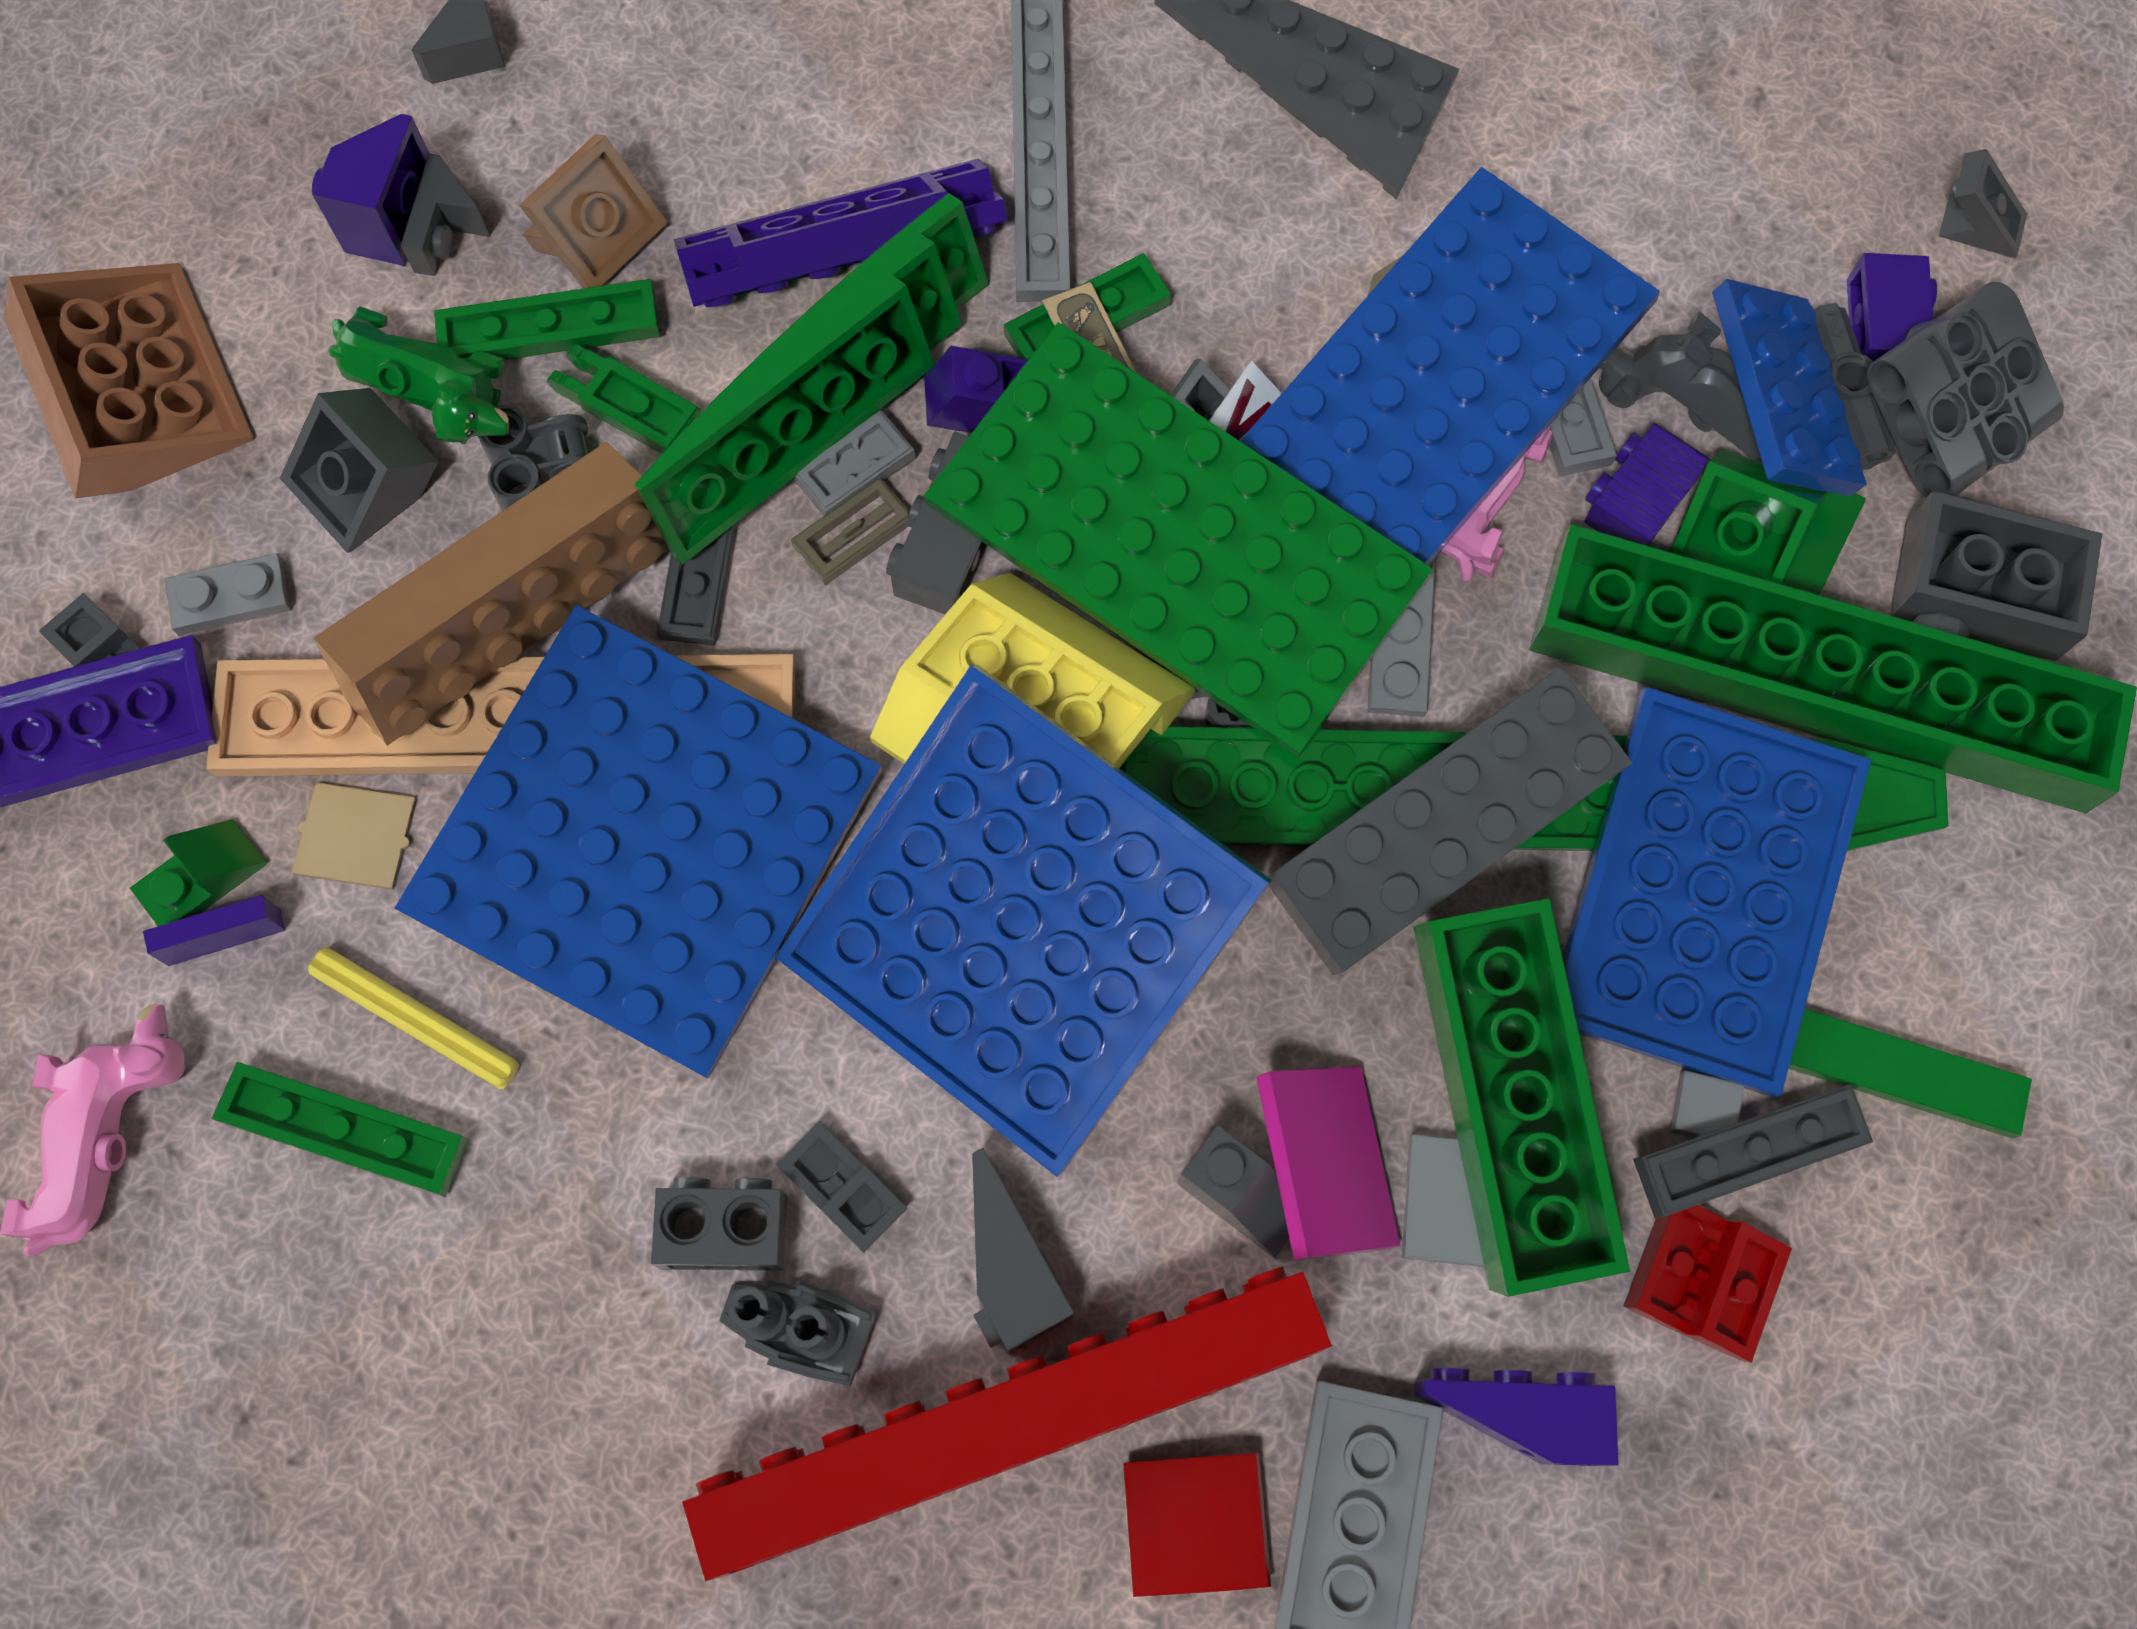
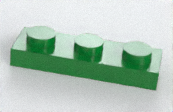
(1126, 293)

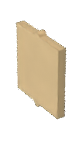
(354, 836)

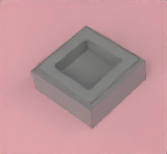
(1705, 1104)

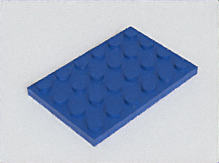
(1711, 891)

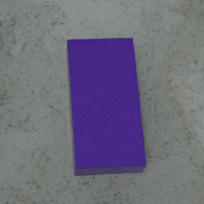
(214, 930)

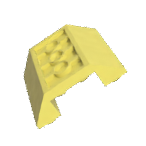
(1044, 655)

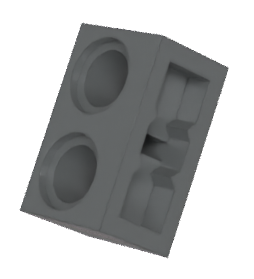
(718, 1242)

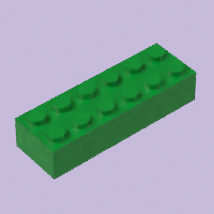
(1521, 1098)

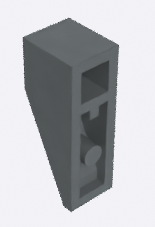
(1011, 1274)

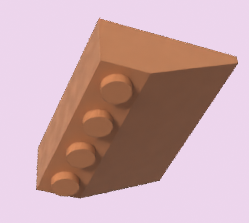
(123, 374)

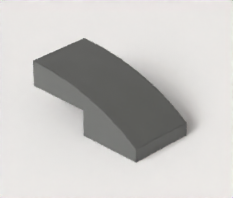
(86, 633)
(841, 1186)

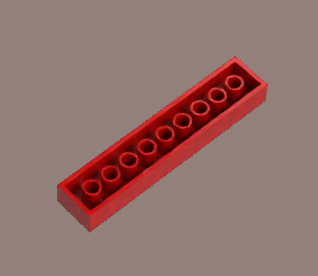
(1004, 1426)

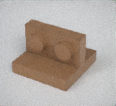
(592, 214)

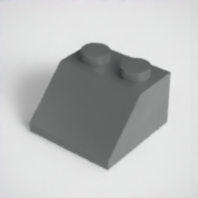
(356, 465)

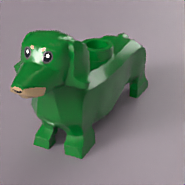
(424, 375)

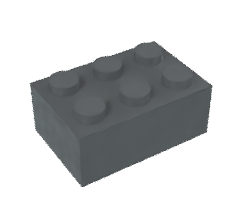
(2000, 572)

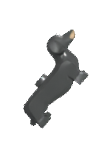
(1688, 372)

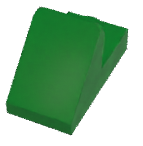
(201, 872)

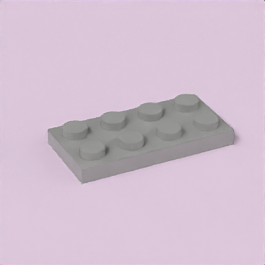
(1359, 1511)

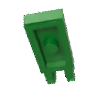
(625, 399)

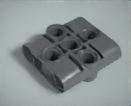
(1966, 391)

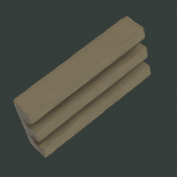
(863, 547)

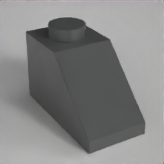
(1238, 1189)

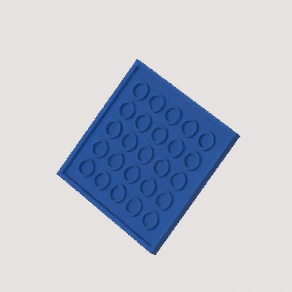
(640, 840)
(1021, 919)

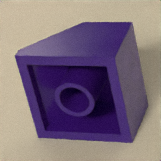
(371, 188)

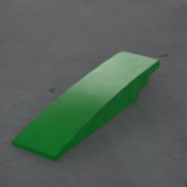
(817, 380)

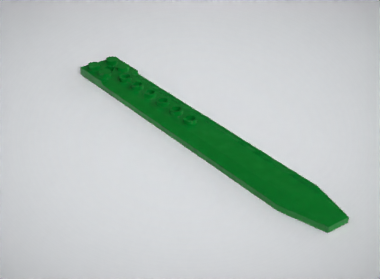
(1260, 794)

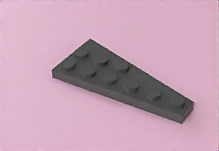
(1331, 76)

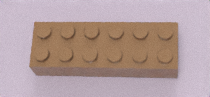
(492, 594)

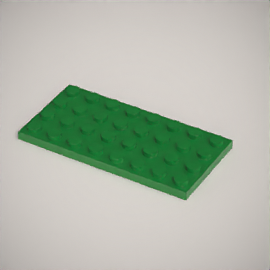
(1178, 538)

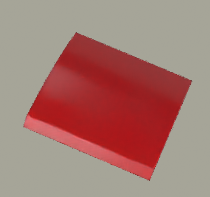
(1709, 1280)
(1196, 1525)

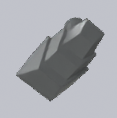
(800, 1328)

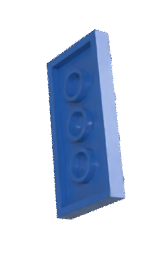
(1788, 389)

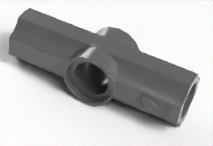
(1851, 369)

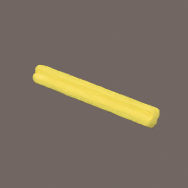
(413, 1018)

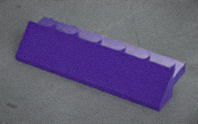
(826, 233)

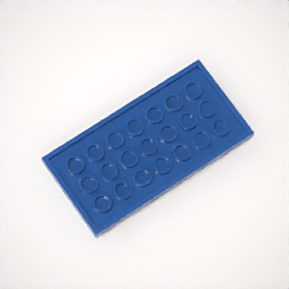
(1452, 366)

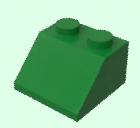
(1746, 520)

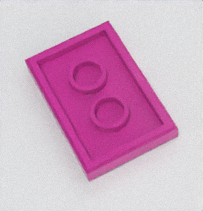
(1327, 1162)

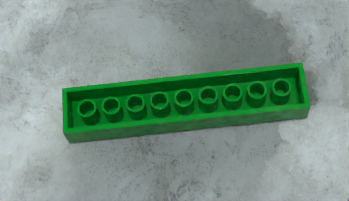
(1835, 669)

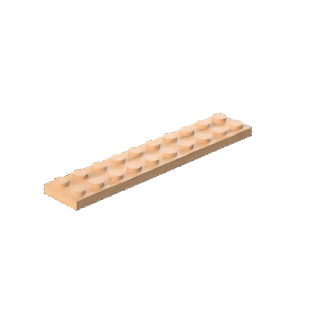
(298, 722)

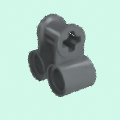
(535, 453)

